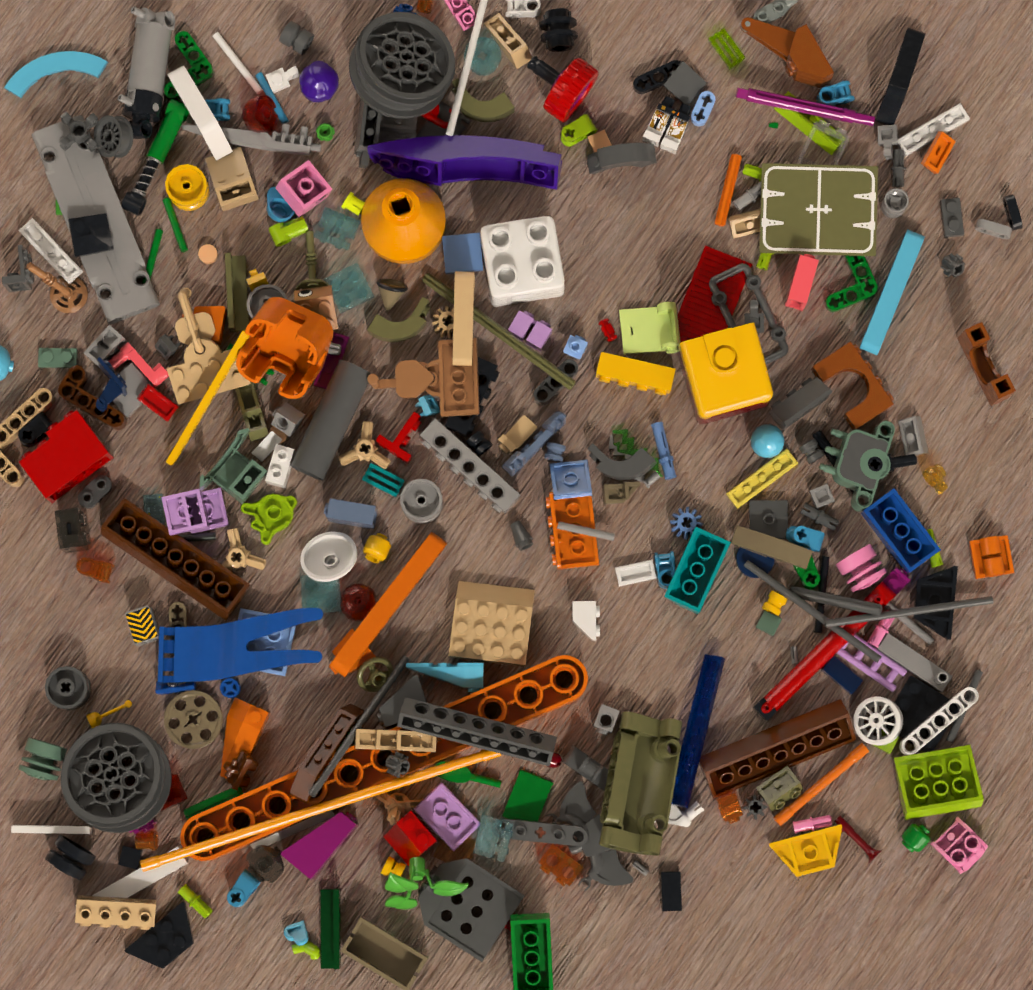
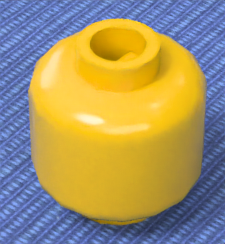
(376, 548)

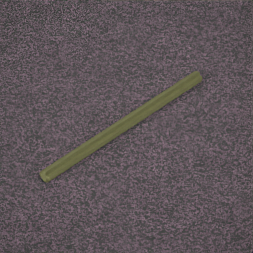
(504, 335)

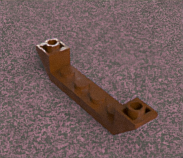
(324, 750)

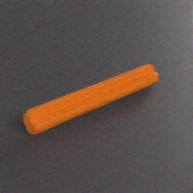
(728, 190)

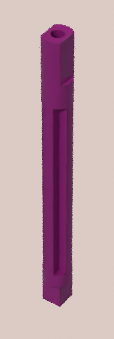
(804, 106)

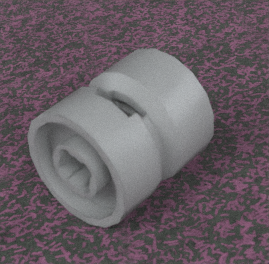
(894, 203)

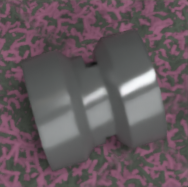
(812, 451)

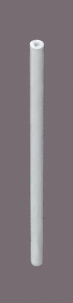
(466, 67)

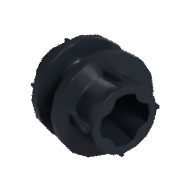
(558, 27)

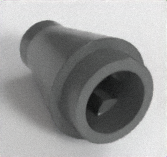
(522, 538)

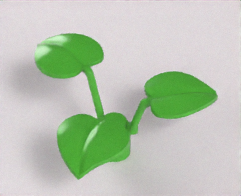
(417, 872)

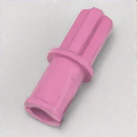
(880, 631)
(812, 824)

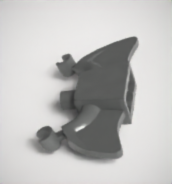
(604, 865)

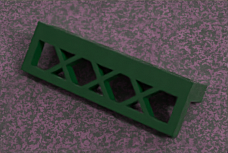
(330, 928)

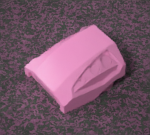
(960, 846)

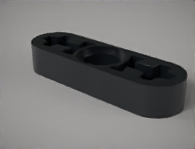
(644, 77)

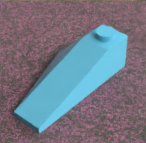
(464, 675)

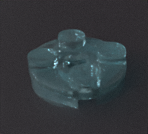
(491, 61)

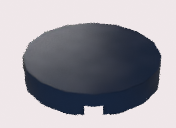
(764, 563)

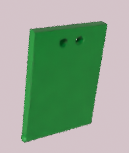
(527, 797)

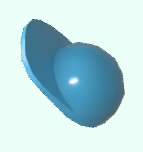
(277, 207)

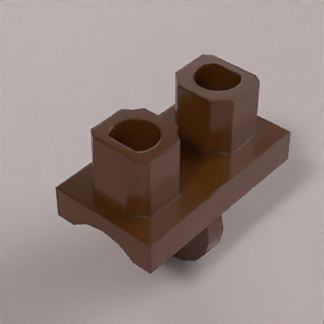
(237, 770)

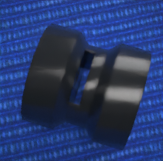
(479, 443)

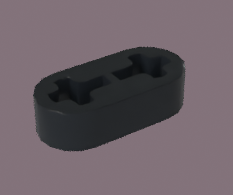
(1012, 212)

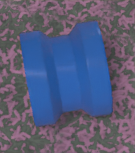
(227, 686)

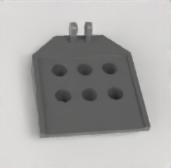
(484, 928)

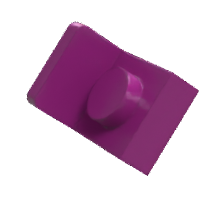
(897, 580)

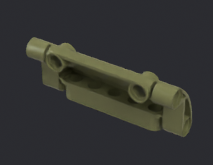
(640, 784)

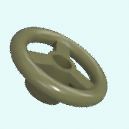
(377, 681)

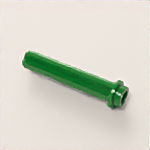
(212, 802)

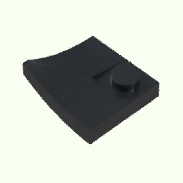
(90, 235)

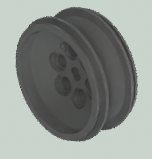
(387, 88)
(136, 803)

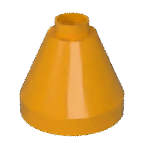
(404, 236)

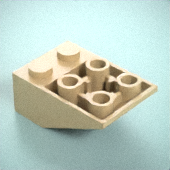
(232, 180)

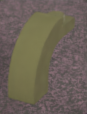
(484, 111)
(400, 331)

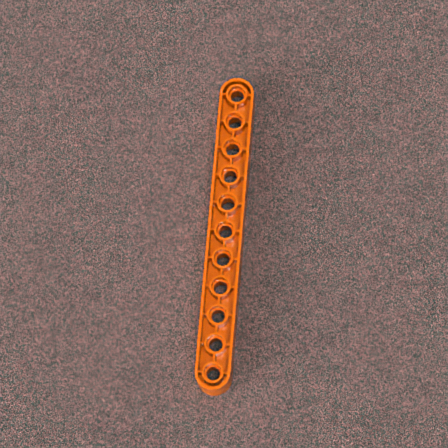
(370, 773)

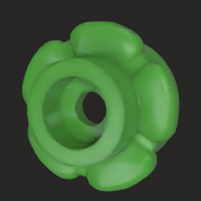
(325, 127)

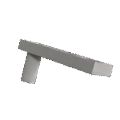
(914, 662)

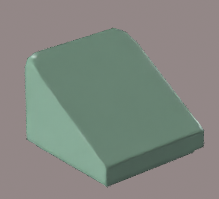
(768, 623)

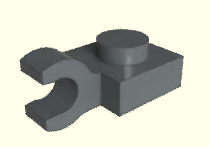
(754, 316)

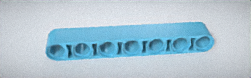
(892, 292)

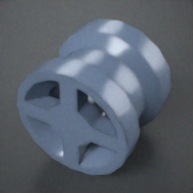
(555, 452)

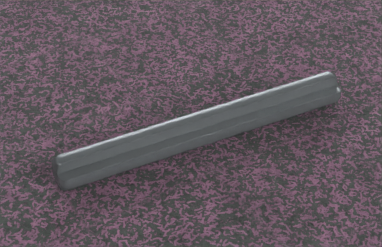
(837, 601)

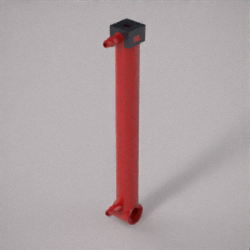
(816, 659)

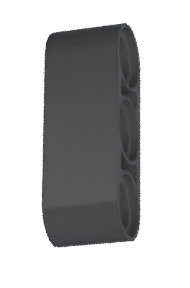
(552, 391)

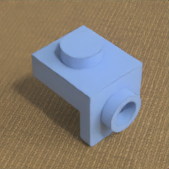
(575, 346)

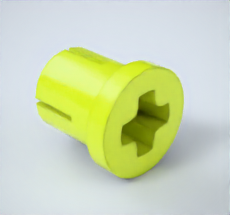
(353, 204)

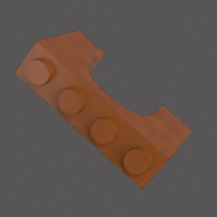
(974, 344)
(849, 360)

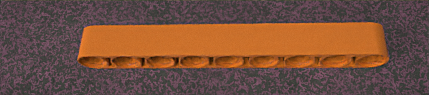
(388, 604)

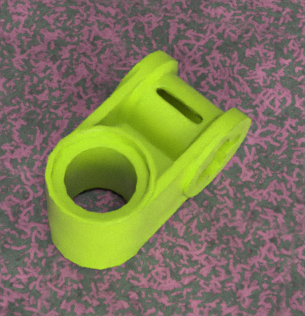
(580, 129)

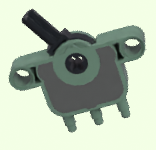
(854, 460)

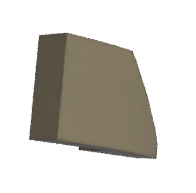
(618, 492)

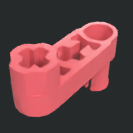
(155, 375)

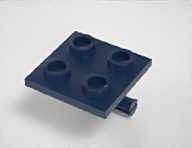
(114, 387)

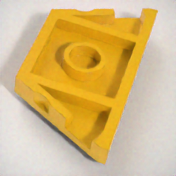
(809, 851)

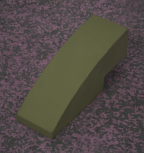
(252, 411)

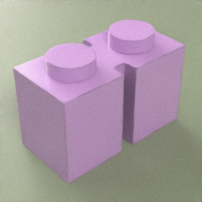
(539, 333)

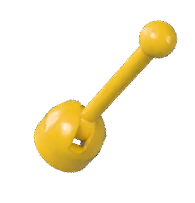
(95, 718)

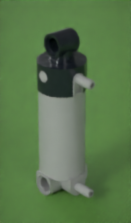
(147, 70)

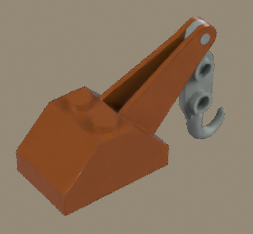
(799, 48)

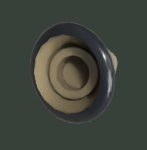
(390, 291)

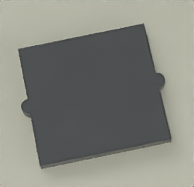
(684, 83)

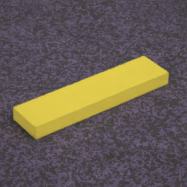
(762, 478)

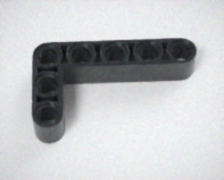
(900, 77)

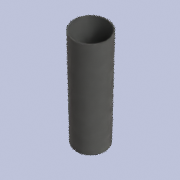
(331, 420)

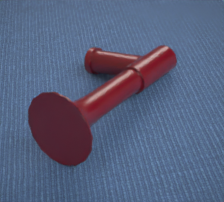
(871, 852)

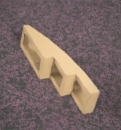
(394, 740)

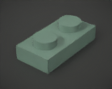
(57, 357)

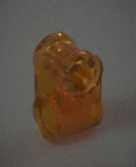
(97, 569)

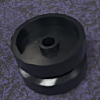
(69, 860)

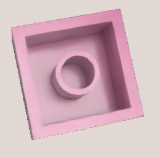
(303, 188)

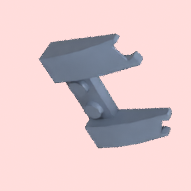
(520, 458)

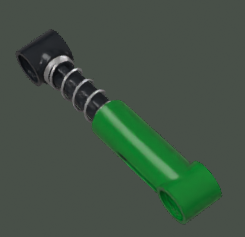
(175, 115)

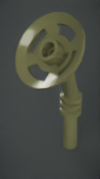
(311, 265)

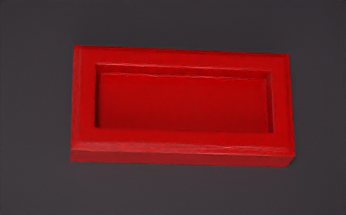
(157, 402)

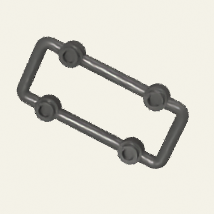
(752, 283)

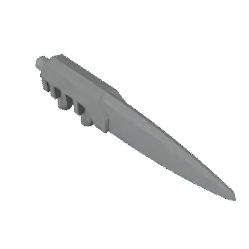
(278, 142)

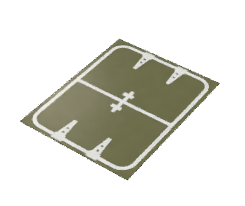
(818, 209)

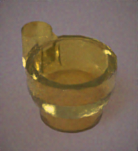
(934, 477)

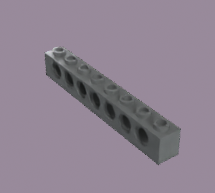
(477, 731)

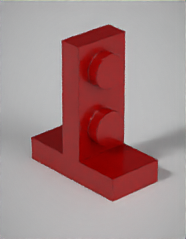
(402, 439)

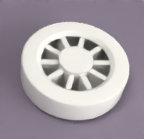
(877, 720)

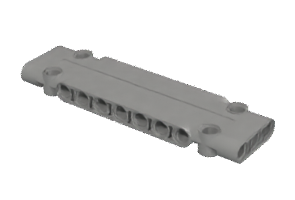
(86, 190)

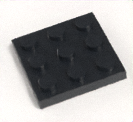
(917, 704)

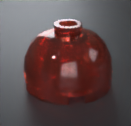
(259, 114)
(353, 611)

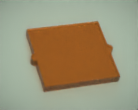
(464, 851)

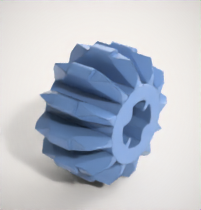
(680, 519)

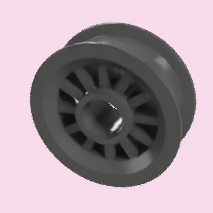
(113, 136)

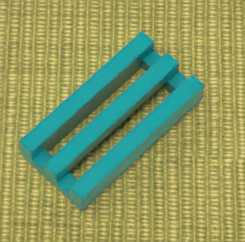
(401, 481)

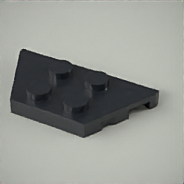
(934, 590)
(165, 940)

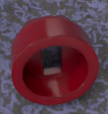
(556, 760)

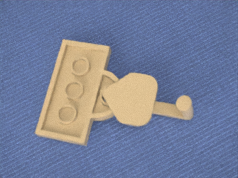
(196, 374)

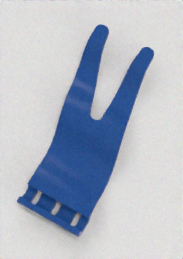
(222, 650)

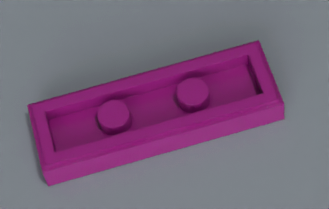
(331, 361)

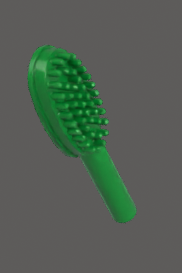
(464, 775)

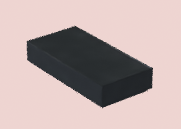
(671, 891)

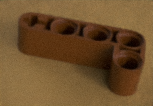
(78, 393)

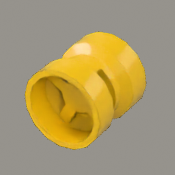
(774, 603)
(393, 867)

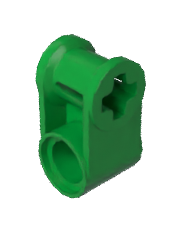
(804, 573)

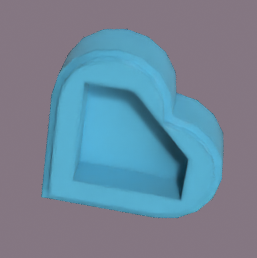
(297, 932)

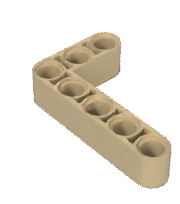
(463, 318)
(12, 433)

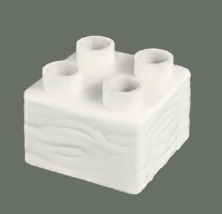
(522, 261)

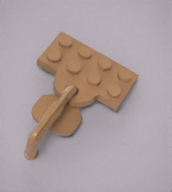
(452, 384)

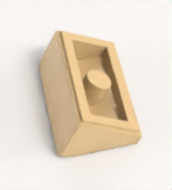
(745, 223)

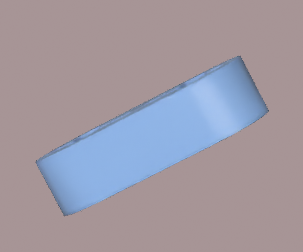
(699, 106)

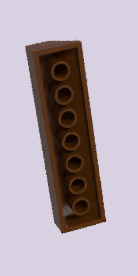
(174, 559)
(777, 748)

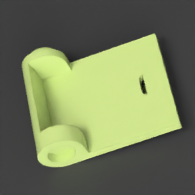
(652, 329)

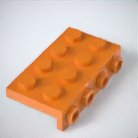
(572, 548)

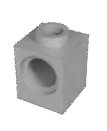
(287, 418)
(612, 713)

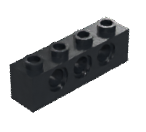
(466, 426)

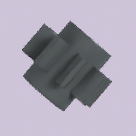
(953, 265)
(397, 764)
(750, 803)

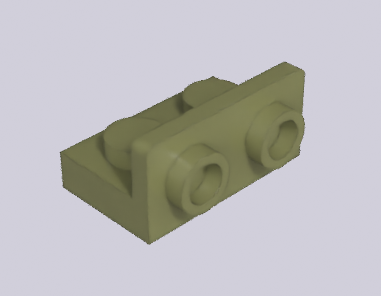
(780, 789)

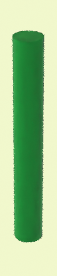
(175, 225)
(153, 253)

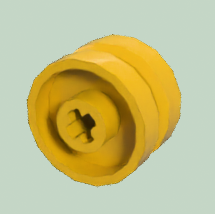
(191, 178)

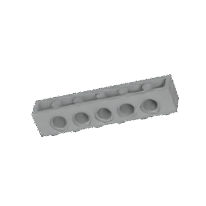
(437, 430)

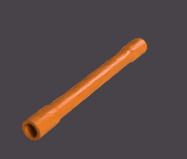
(853, 757)

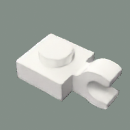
(280, 80)

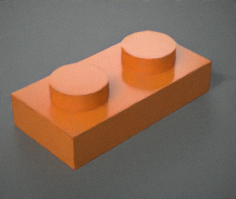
(938, 152)

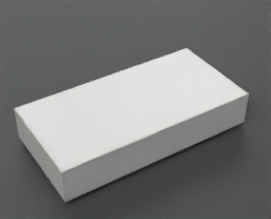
(635, 573)

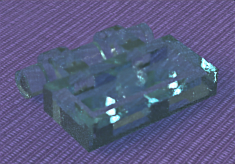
(339, 224)
(488, 836)

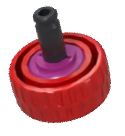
(567, 88)

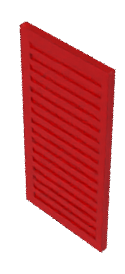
(697, 312)

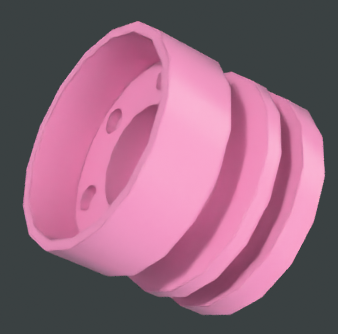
(861, 568)

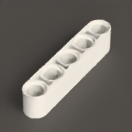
(947, 717)

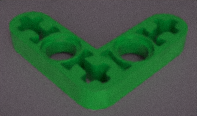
(195, 64)
(858, 288)

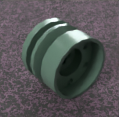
(42, 759)

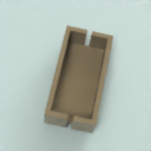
(384, 954)

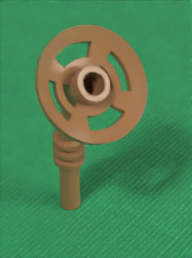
(64, 290)

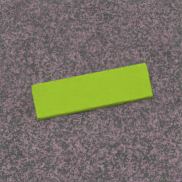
(805, 122)

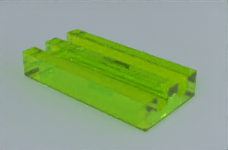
(718, 36)

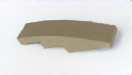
(771, 547)

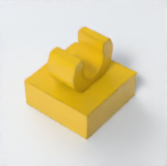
(256, 279)

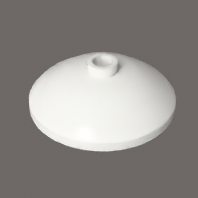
(328, 549)

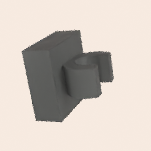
(166, 346)

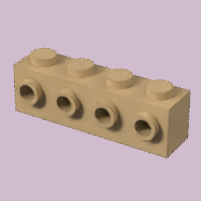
(115, 911)

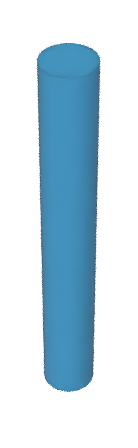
(267, 90)

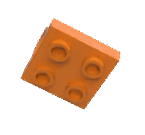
(991, 557)

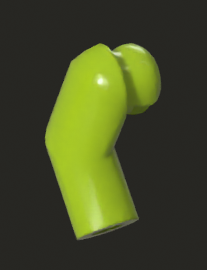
(309, 948)

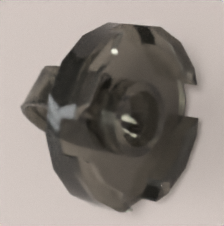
(265, 863)

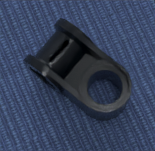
(36, 428)

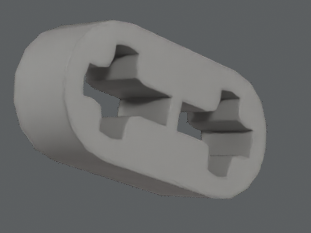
(993, 229)

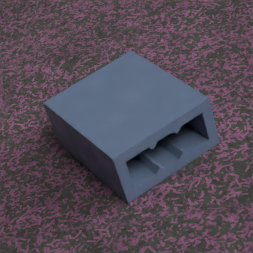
(351, 513)

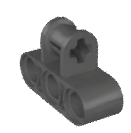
(586, 767)

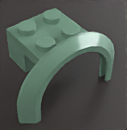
(235, 472)

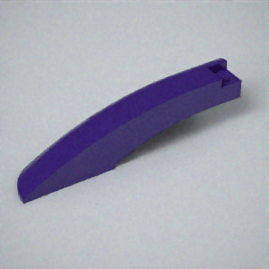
(468, 158)

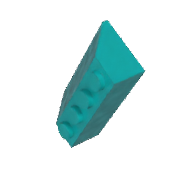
(697, 570)

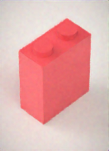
(801, 282)

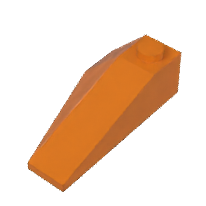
(242, 730)

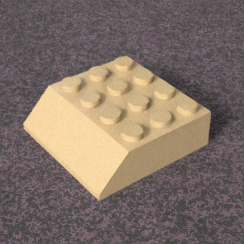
(491, 623)

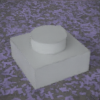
(821, 496)

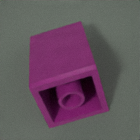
(320, 845)

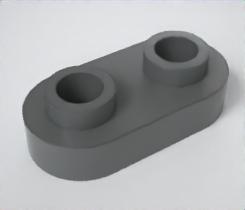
(95, 492)

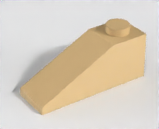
(508, 40)

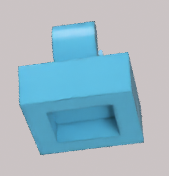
(428, 405)

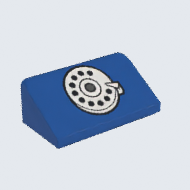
(169, 688)

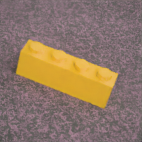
(635, 373)

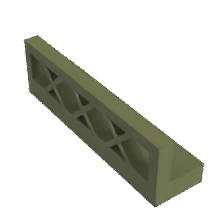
(236, 292)

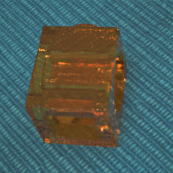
(729, 808)

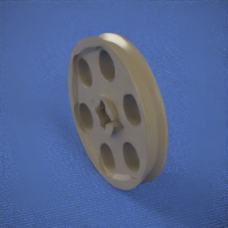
(184, 718)

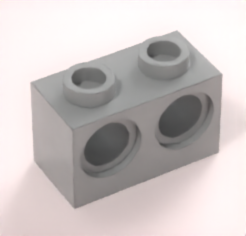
(105, 345)

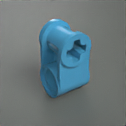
(838, 93)
(215, 106)
(807, 537)
(664, 566)
(245, 885)

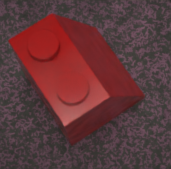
(410, 837)

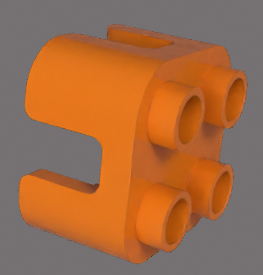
(288, 341)

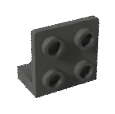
(13, 281)

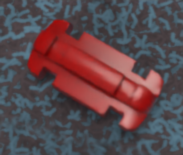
(607, 330)

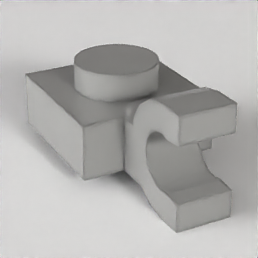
(887, 137)

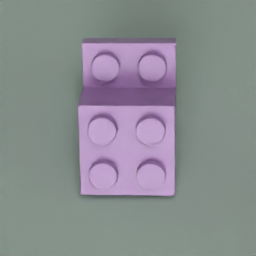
(195, 511)

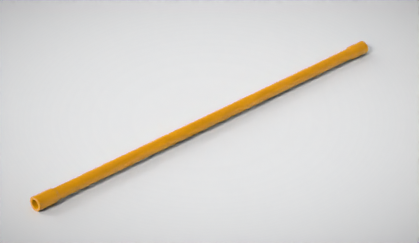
(158, 860)

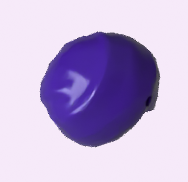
(318, 82)

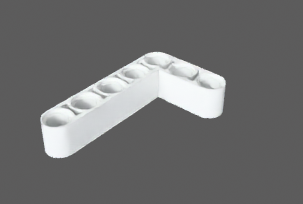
(200, 112)

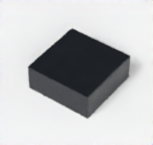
(130, 857)

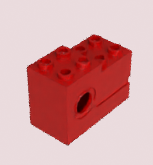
(66, 457)

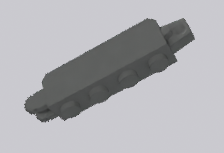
(367, 132)

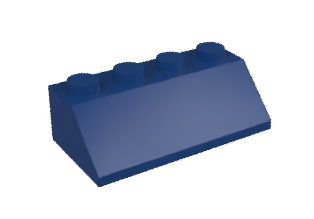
(900, 531)

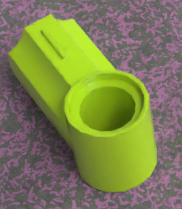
(284, 232)

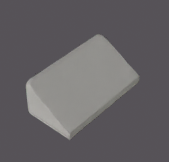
(913, 436)

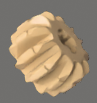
(440, 323)

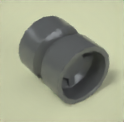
(294, 36)

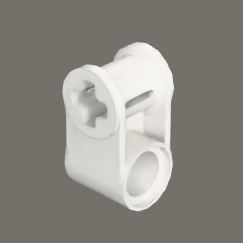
(521, 8)

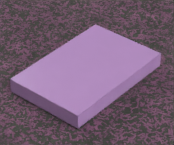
(447, 816)

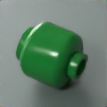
(915, 837)

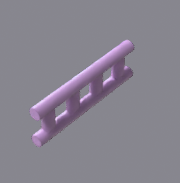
(871, 671)

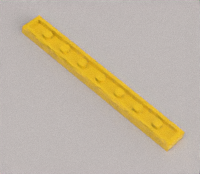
(207, 399)

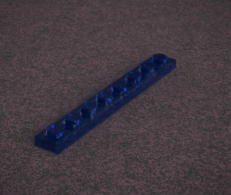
(697, 729)

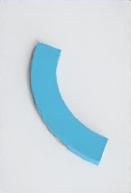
(51, 64)

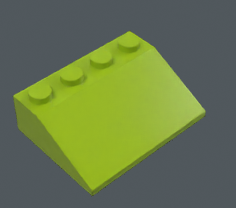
(938, 782)

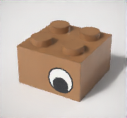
(319, 301)

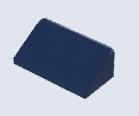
(842, 675)

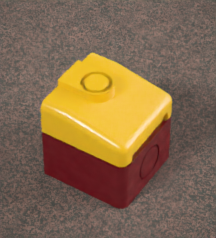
(725, 373)

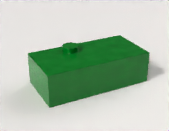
(531, 951)

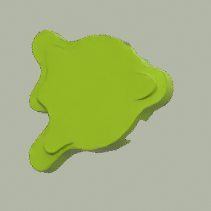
(271, 514)

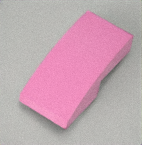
(462, 13)

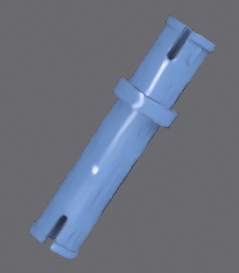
(666, 459)

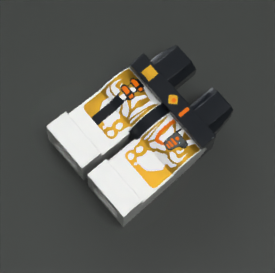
(667, 119)

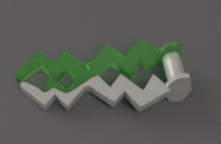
(629, 452)

